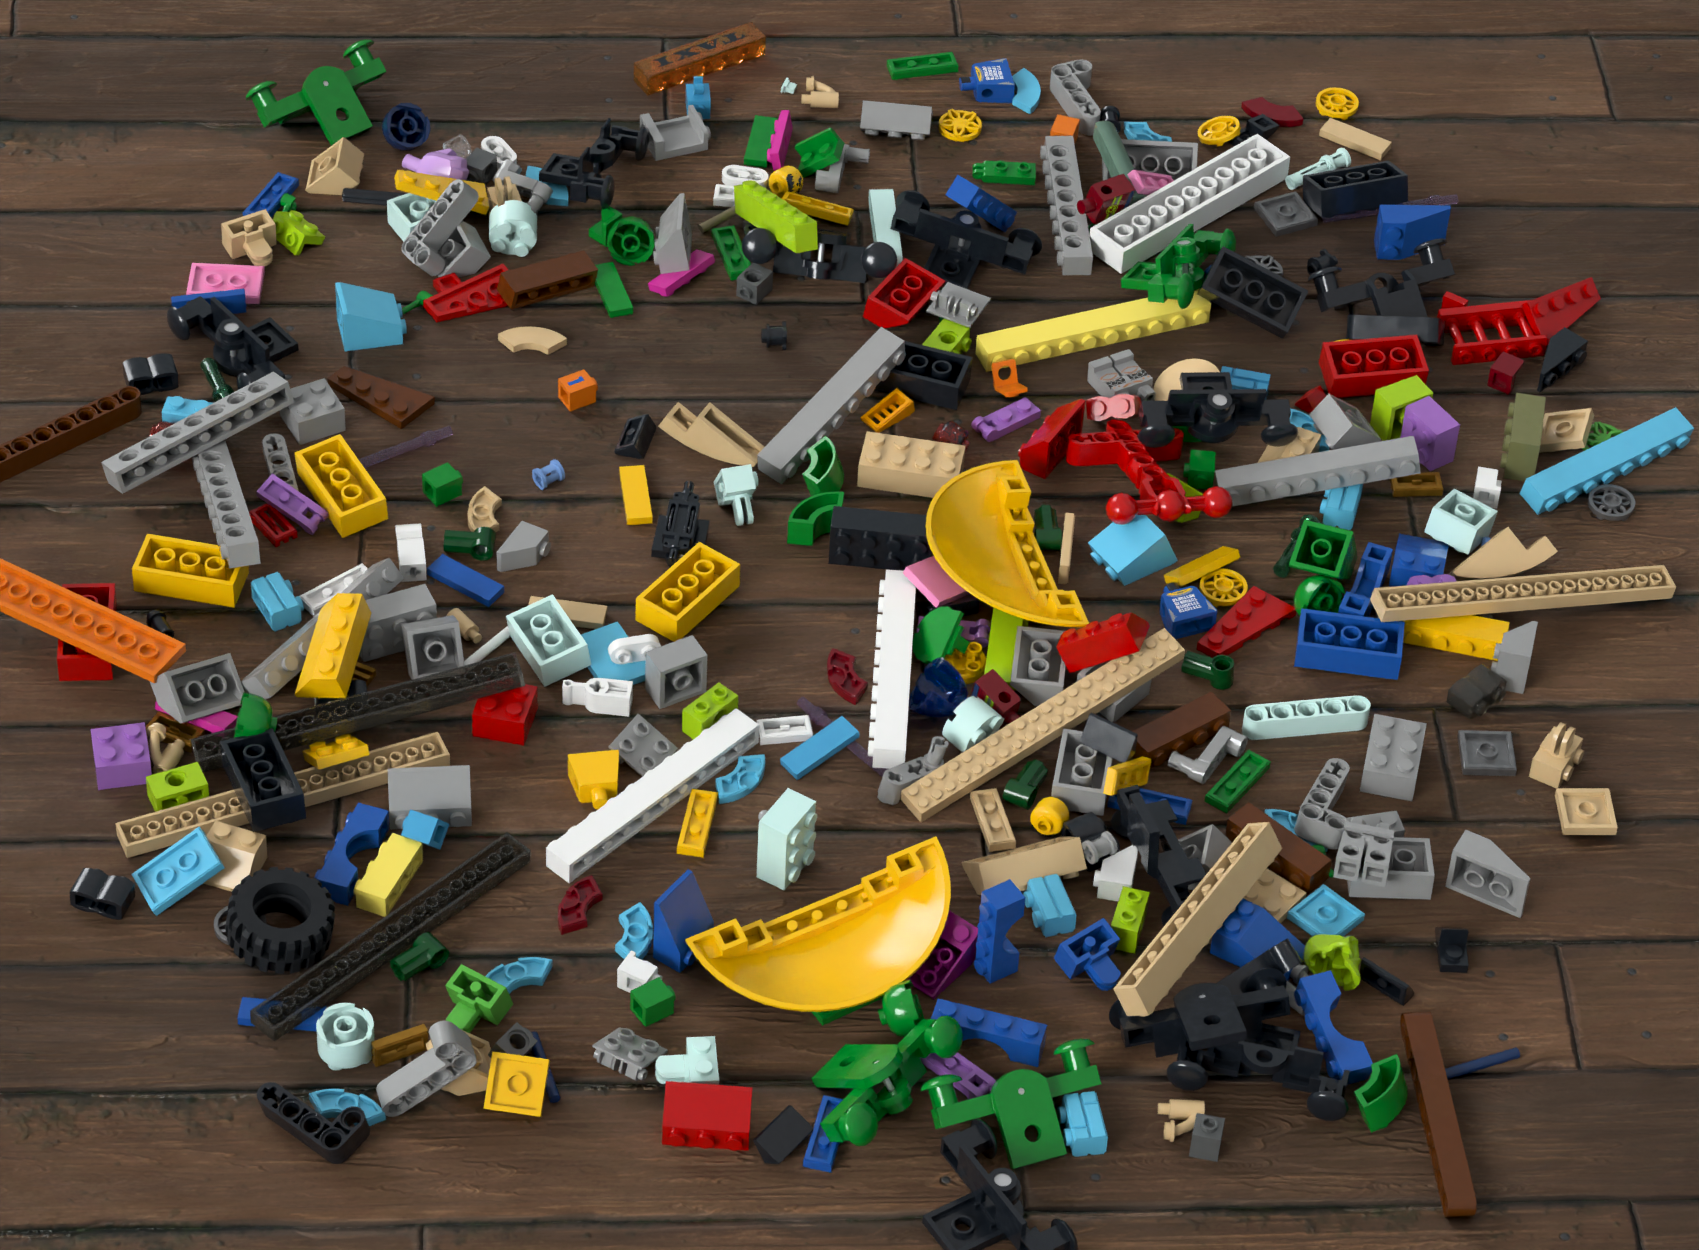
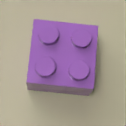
(1433, 432)
(121, 755)

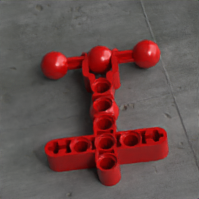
(1157, 490)

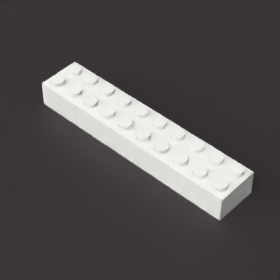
(1191, 199)

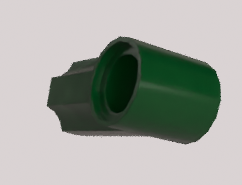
(1046, 528)
(477, 543)
(1217, 669)
(1024, 788)
(425, 952)

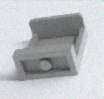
(676, 135)

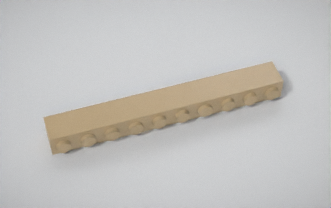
(1197, 919)

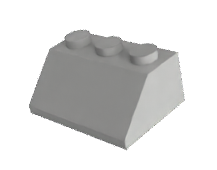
(896, 119)
(674, 238)
(1037, 665)
(199, 689)
(434, 791)
(1408, 875)

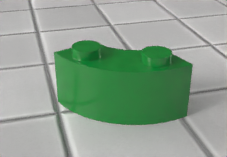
(825, 469)
(812, 517)
(1383, 1093)

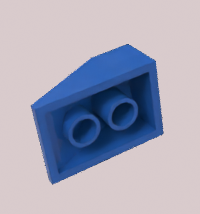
(1406, 226)
(1417, 557)
(677, 916)
(1249, 934)

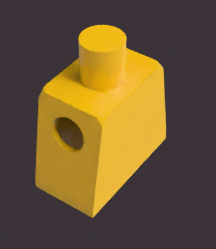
(594, 776)

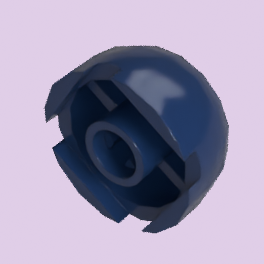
(406, 127)

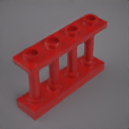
(1485, 317)

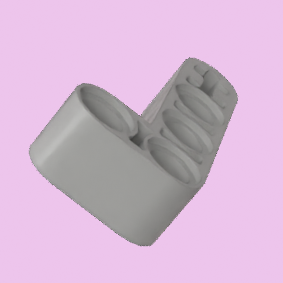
(1069, 87)
(438, 225)
(1315, 818)
(446, 1061)

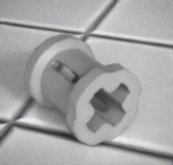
(1099, 847)

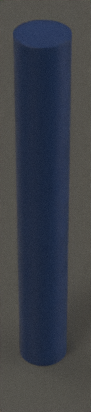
(1481, 1063)
(551, 1088)

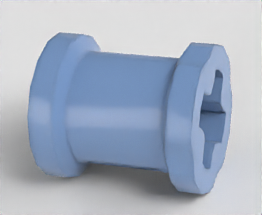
(556, 470)

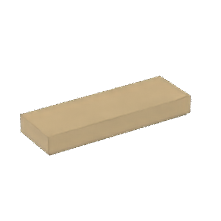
(1355, 139)
(1066, 548)
(581, 614)
(993, 820)

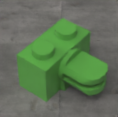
(476, 999)

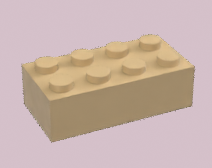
(908, 464)

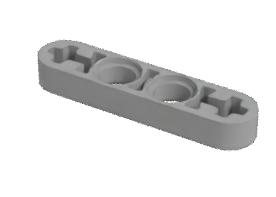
(281, 453)

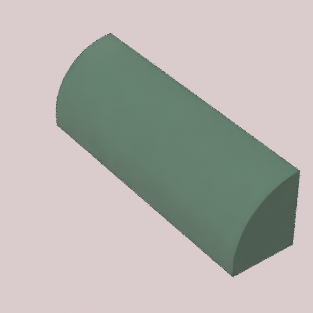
(1114, 152)

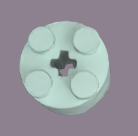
(513, 228)
(972, 723)
(345, 1036)

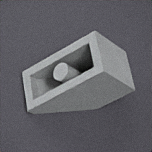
(523, 547)

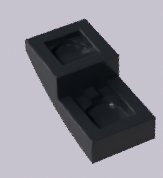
(1258, 125)

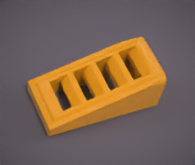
(896, 397)

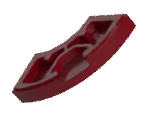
(1282, 115)
(843, 676)
(576, 903)

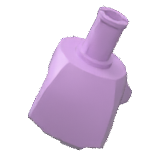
(438, 163)

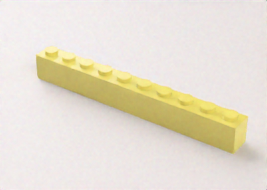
(1088, 330)

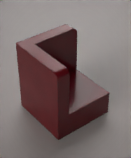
(1504, 372)

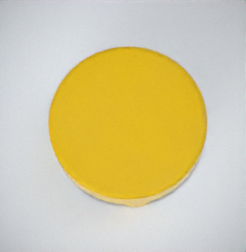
(969, 665)

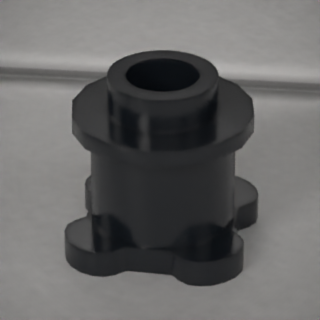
(1323, 261)
(774, 335)

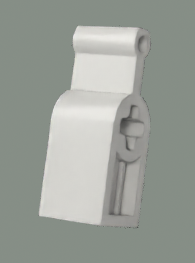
(411, 552)
(600, 695)

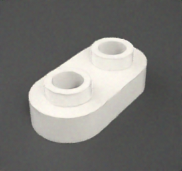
(499, 147)
(736, 174)
(632, 648)

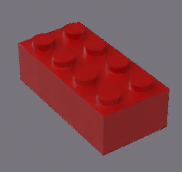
(1369, 364)
(76, 663)

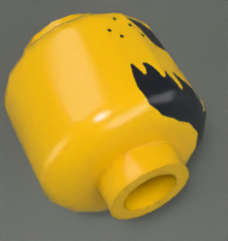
(784, 180)
(1049, 816)

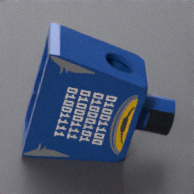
(990, 82)
(1186, 611)

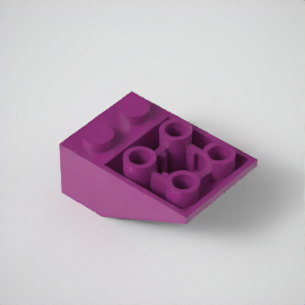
(949, 958)

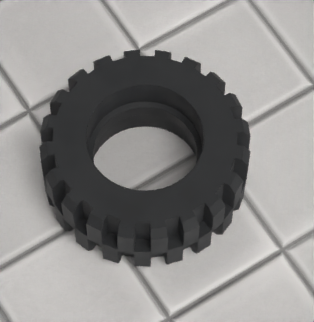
(280, 893)

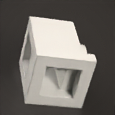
(1487, 487)
(635, 972)

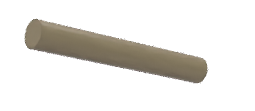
(716, 220)

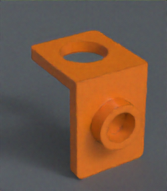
(1009, 386)

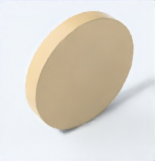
(1170, 377)

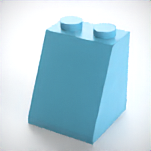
(368, 317)
(1132, 550)

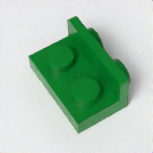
(819, 151)

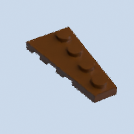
(384, 398)

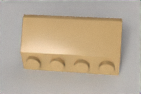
(1049, 857)

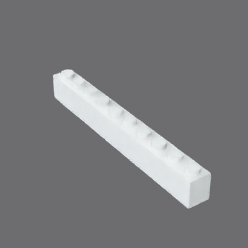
(893, 671)
(651, 795)

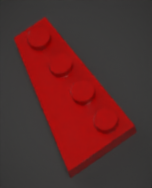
(1245, 621)

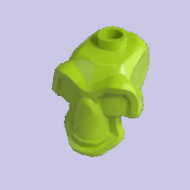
(1334, 954)

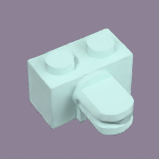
(736, 487)
(695, 1066)

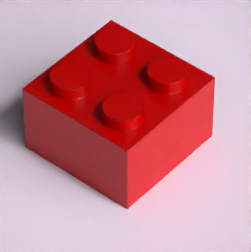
(506, 715)

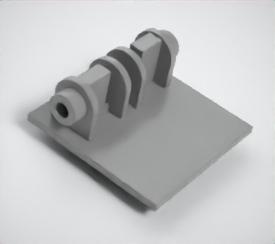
(957, 304)
(642, 746)
(627, 1052)

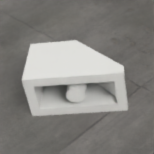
(1115, 873)

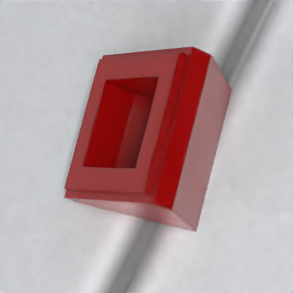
(1311, 399)

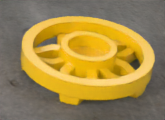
(1337, 103)
(960, 125)
(1219, 130)
(1223, 587)

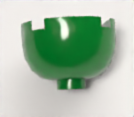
(631, 240)
(1318, 594)
(254, 716)
(900, 1009)

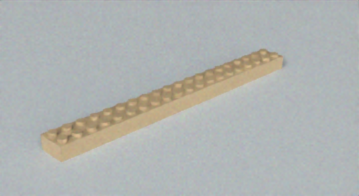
(1522, 593)
(1041, 726)
(172, 824)

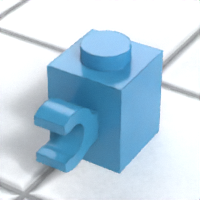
(699, 96)
(424, 829)

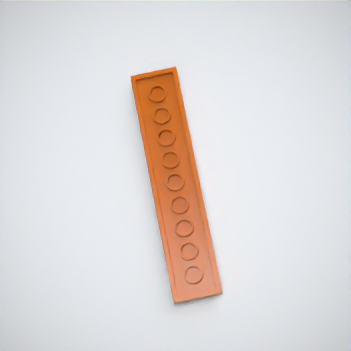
(86, 623)

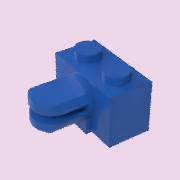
(1090, 953)

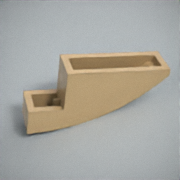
(712, 434)
(1503, 558)

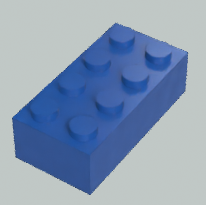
(1349, 644)

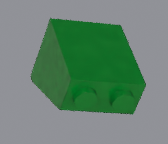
(1325, 550)

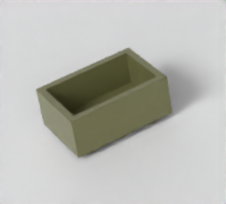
(1522, 436)

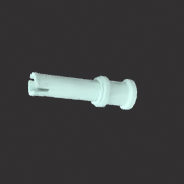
(1326, 163)

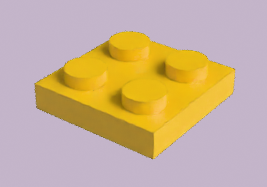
(341, 750)
(516, 1084)

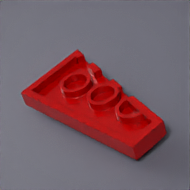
(468, 297)
(1560, 308)

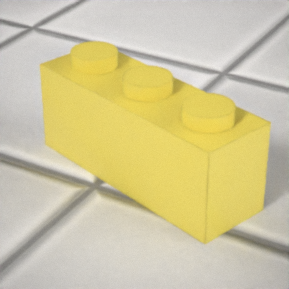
(388, 875)

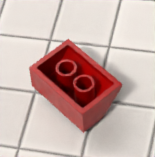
(901, 295)
(1050, 442)
(1102, 641)
(707, 1116)

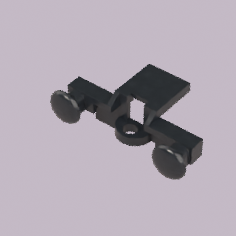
(584, 171)
(1393, 298)
(1144, 827)
(1270, 1054)

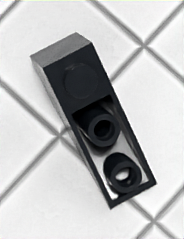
(1563, 353)

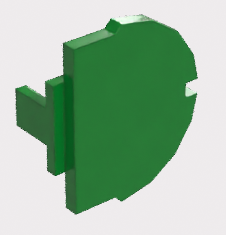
(939, 635)

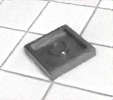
(1285, 214)
(1487, 753)

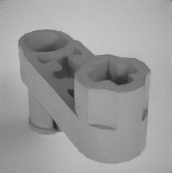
(831, 180)
(535, 190)
(1202, 768)
(905, 774)

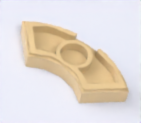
(533, 339)
(482, 510)

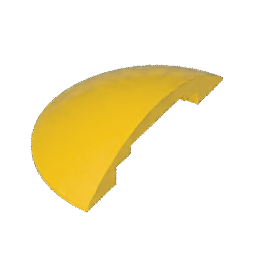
(988, 545)
(840, 946)

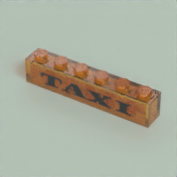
(699, 58)

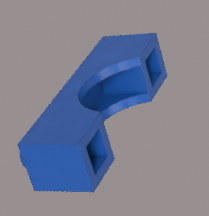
(981, 203)
(1370, 575)
(363, 830)
(999, 910)
(1318, 997)
(1018, 1037)

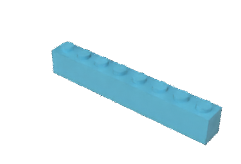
(1606, 461)

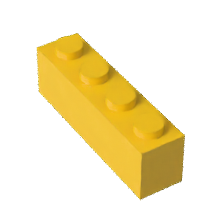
(1457, 634)

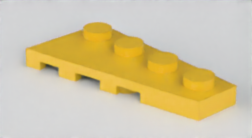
(433, 186)

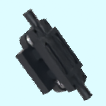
(680, 527)

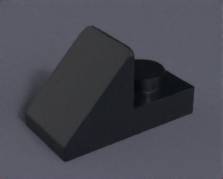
(1452, 949)

